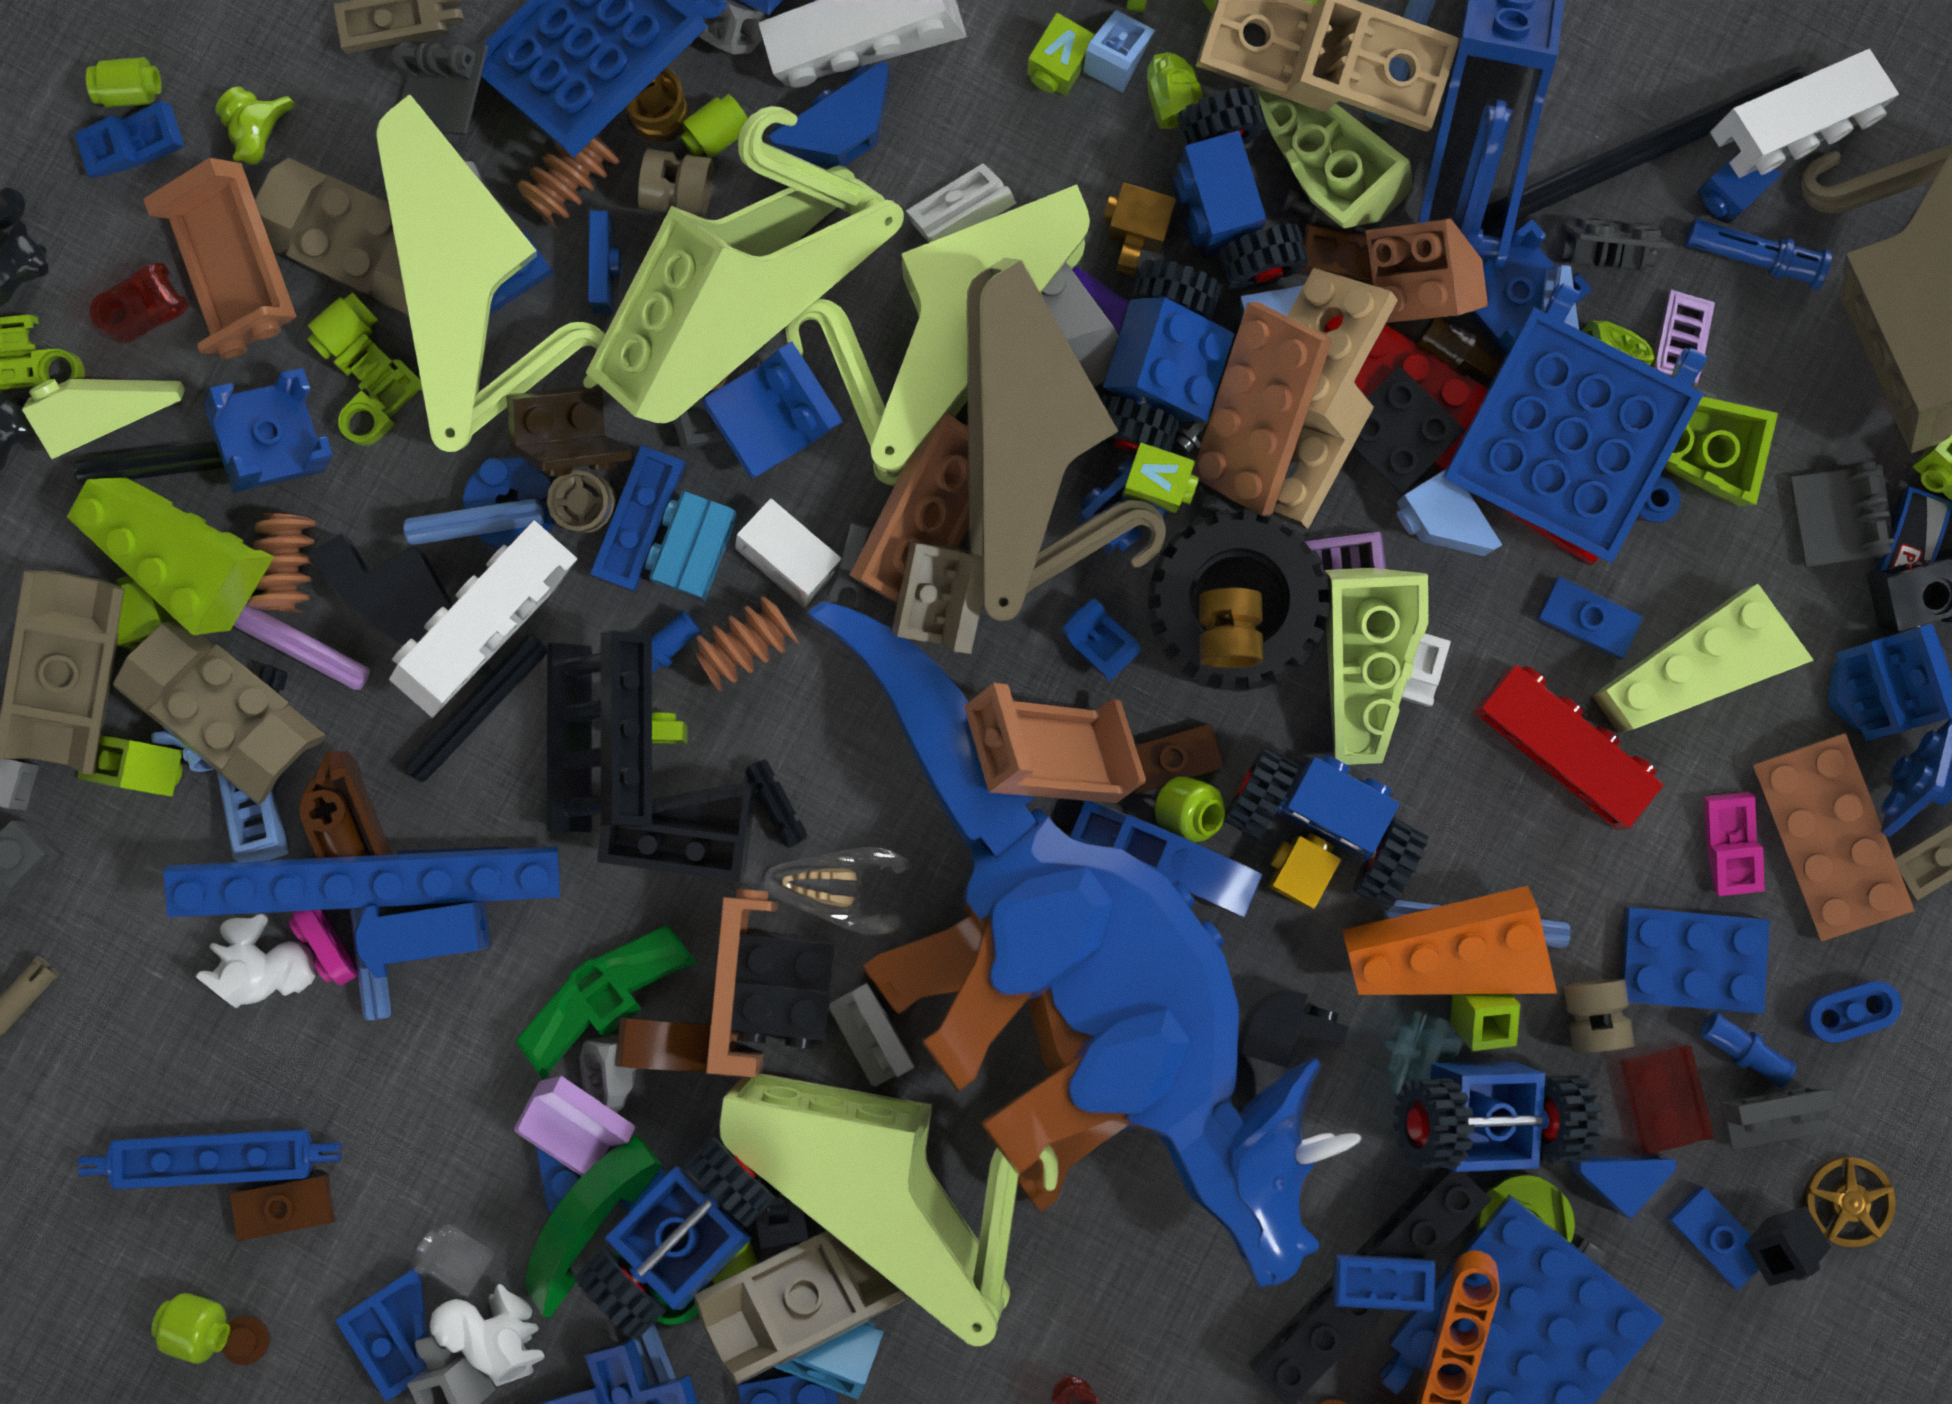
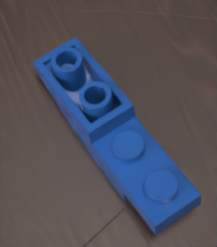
(1201, 870)

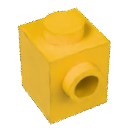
(1303, 869)

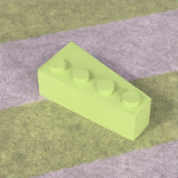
(1714, 656)

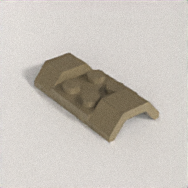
(332, 231)
(60, 668)
(216, 708)
(791, 1305)

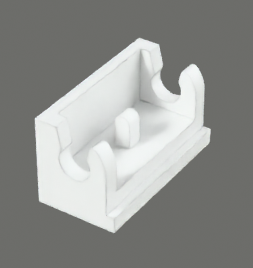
(787, 552)

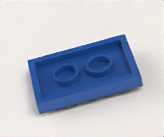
(1695, 960)

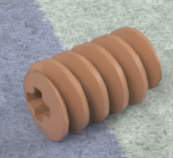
(563, 179)
(282, 576)
(743, 642)

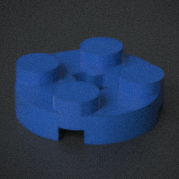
(498, 479)

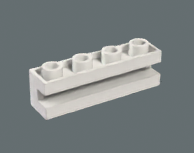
(1806, 113)

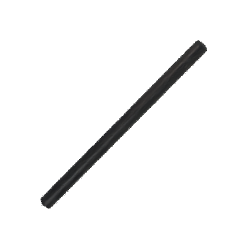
(1631, 153)

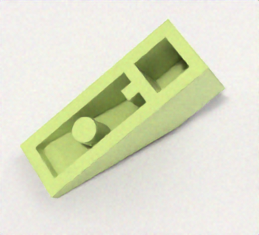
(90, 408)

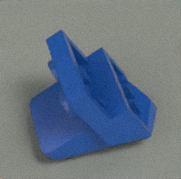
(1892, 684)

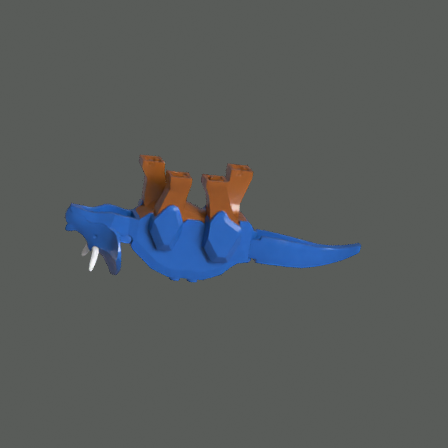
(1116, 980)

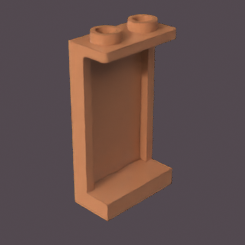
(225, 255)
(1053, 748)
(722, 1051)

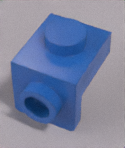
(1100, 639)

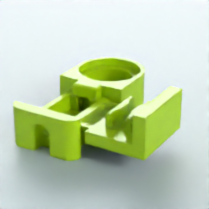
(18, 356)
(387, 389)

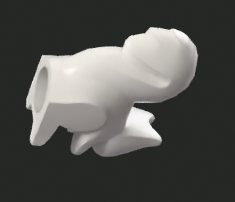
(250, 974)
(489, 1344)

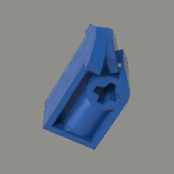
(420, 934)

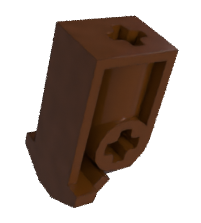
(355, 825)

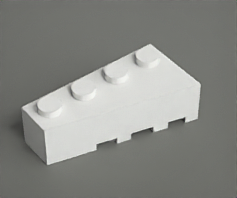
(853, 33)
(481, 619)

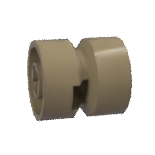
(675, 182)
(582, 501)
(1598, 998)

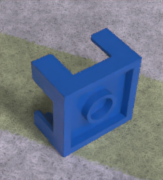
(1517, 286)
(266, 432)

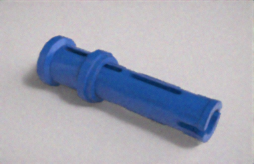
(1779, 257)

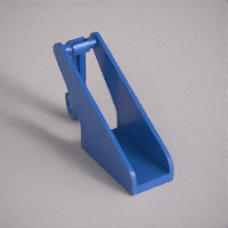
(1509, 33)

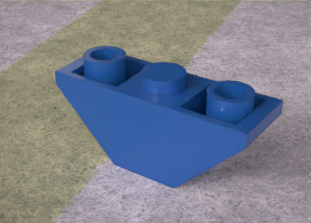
(839, 122)

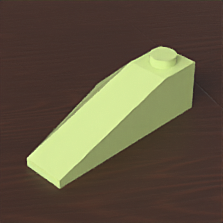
(1338, 160)
(1371, 653)

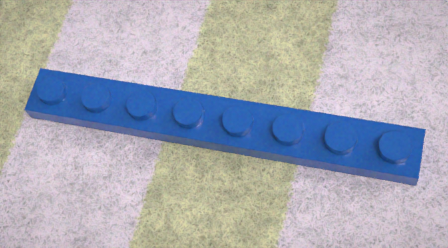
(361, 881)

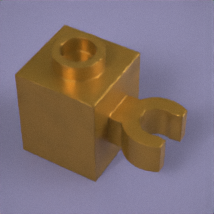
(1139, 221)

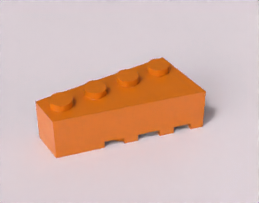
(1455, 949)

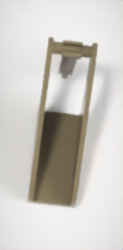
(1901, 289)
(1025, 425)

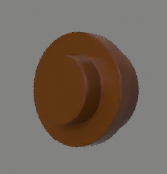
(247, 1340)

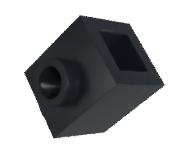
(1788, 1246)

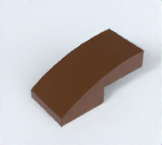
(663, 1045)

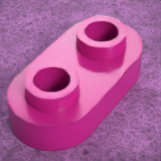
(332, 958)

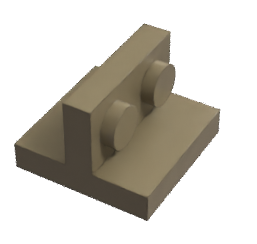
(940, 596)

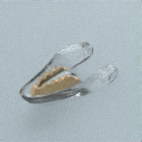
(832, 886)

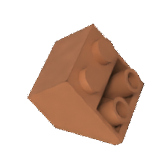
(1427, 270)

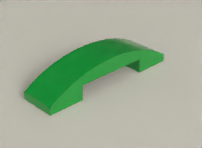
(579, 1214)

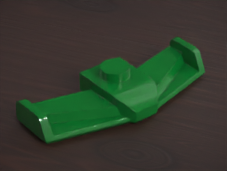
(600, 995)

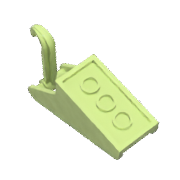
(452, 259)
(937, 279)
(734, 282)
(866, 1179)

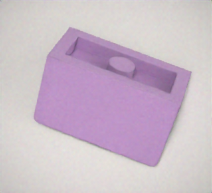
(571, 1124)

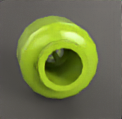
(1189, 809)
(190, 1328)

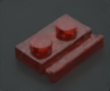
(1667, 1099)

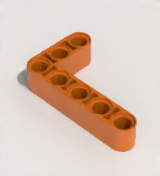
(1458, 1346)

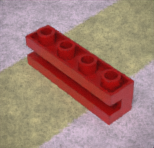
(1569, 747)

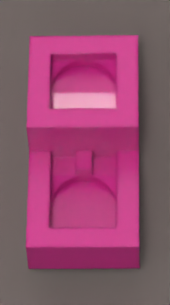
(1732, 844)

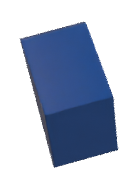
(1625, 1180)

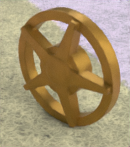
(1851, 1201)

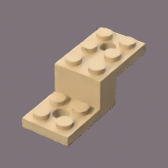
(1332, 55)
(1338, 405)

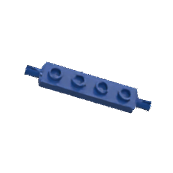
(210, 1159)

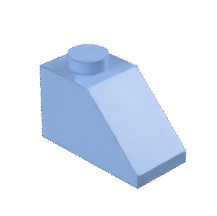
(1446, 517)

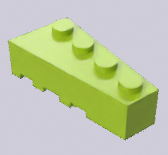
(1725, 450)
(172, 554)

